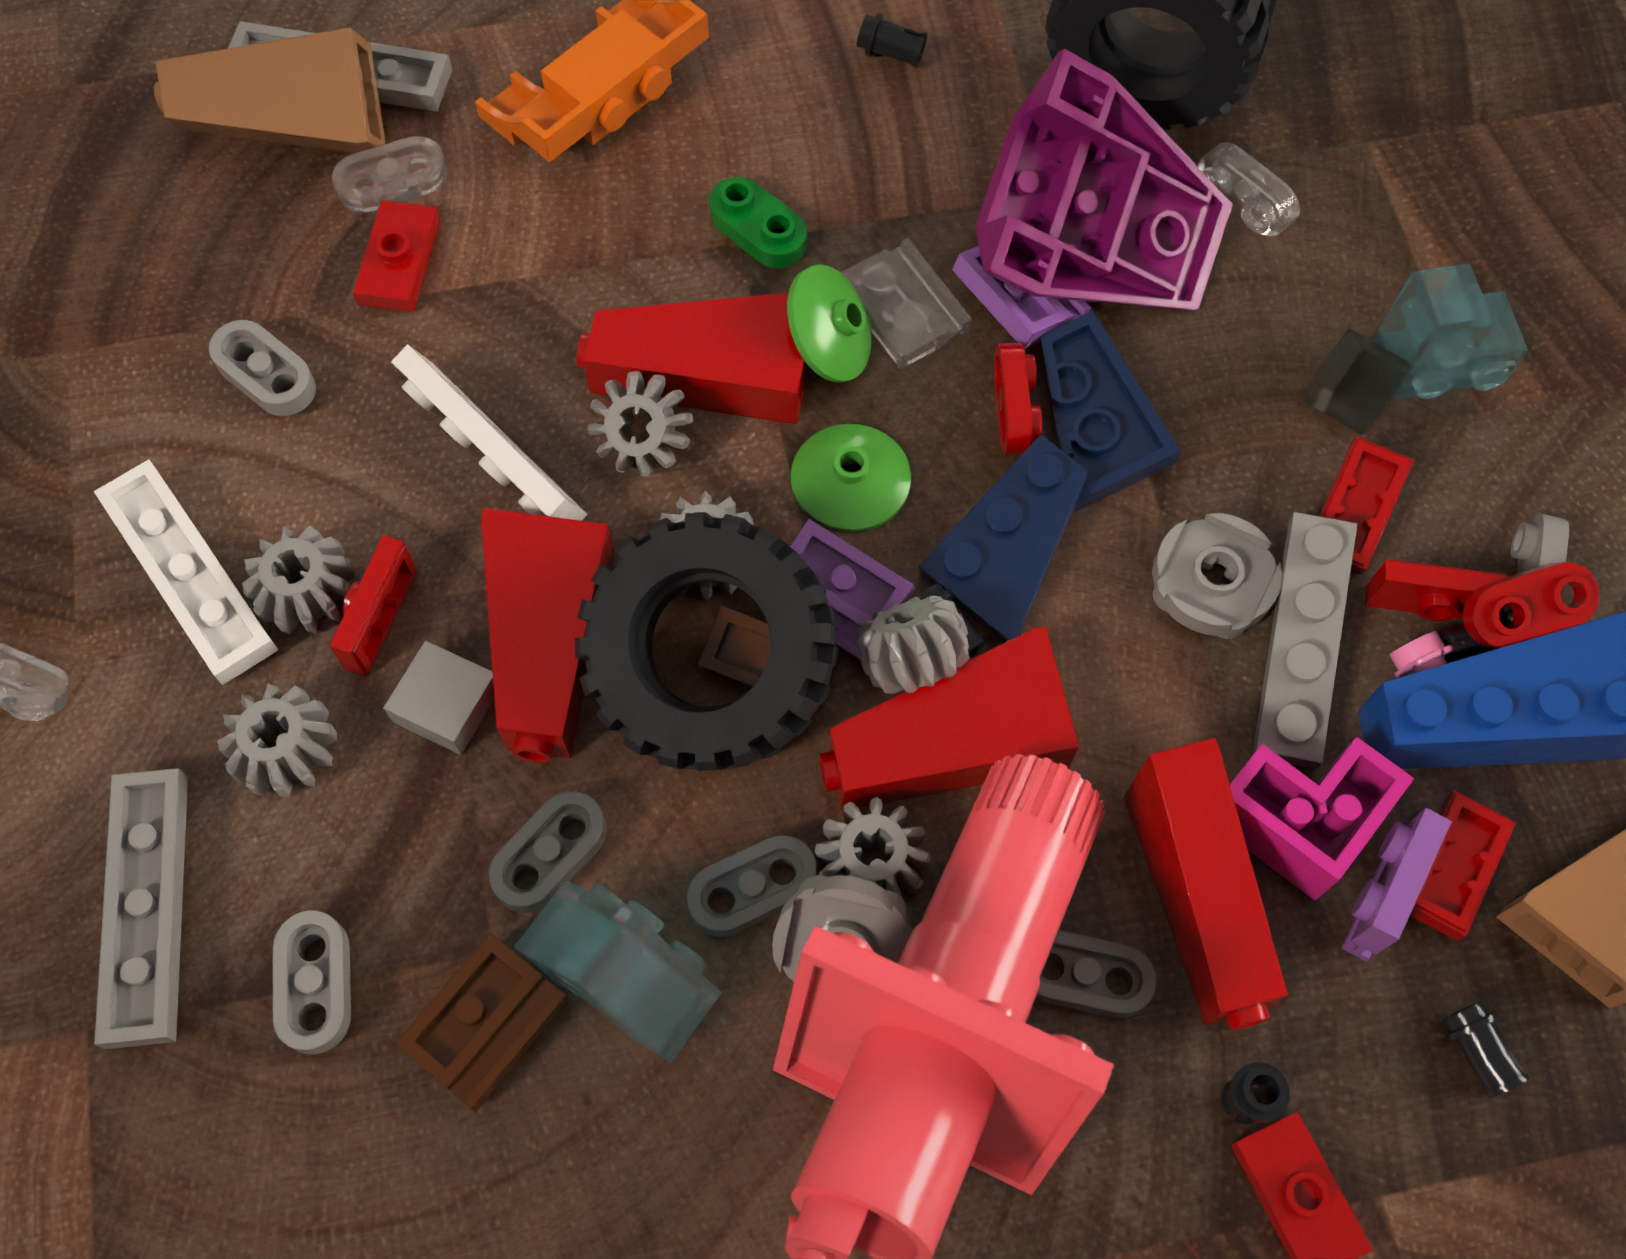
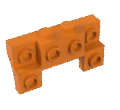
(599, 78)

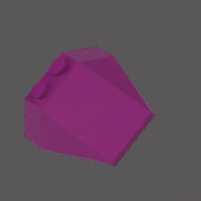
(1098, 199)

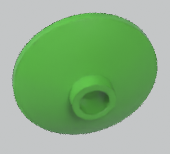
(829, 323)
(847, 499)

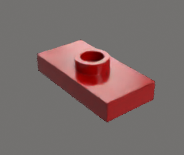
(396, 256)
(1366, 494)
(1425, 589)
(373, 606)
(1462, 866)
(1300, 1192)

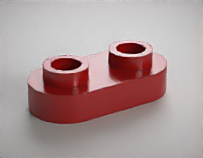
(1013, 378)
(1534, 603)

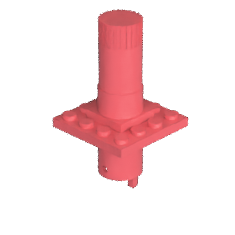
(937, 1048)

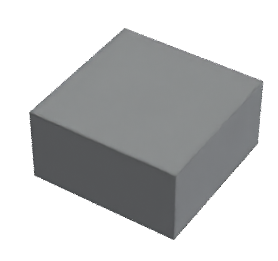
(442, 697)

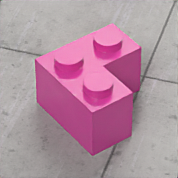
(1310, 828)

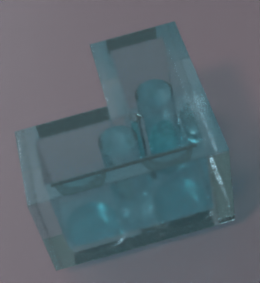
(1451, 333)
(621, 966)

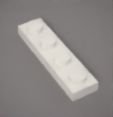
(470, 425)
(186, 572)

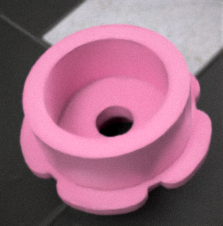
(1420, 654)

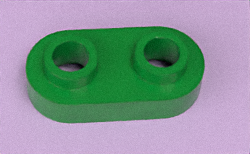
(753, 219)

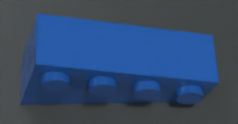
(1511, 705)

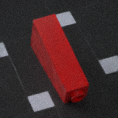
(719, 352)
(534, 589)
(956, 730)
(1207, 883)

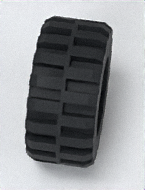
(1169, 73)
(623, 626)

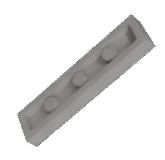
(402, 74)
(1305, 639)
(142, 910)

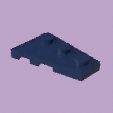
(1101, 410)
(1008, 539)

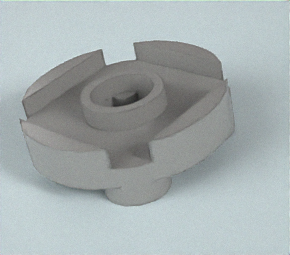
(1208, 607)
(840, 906)

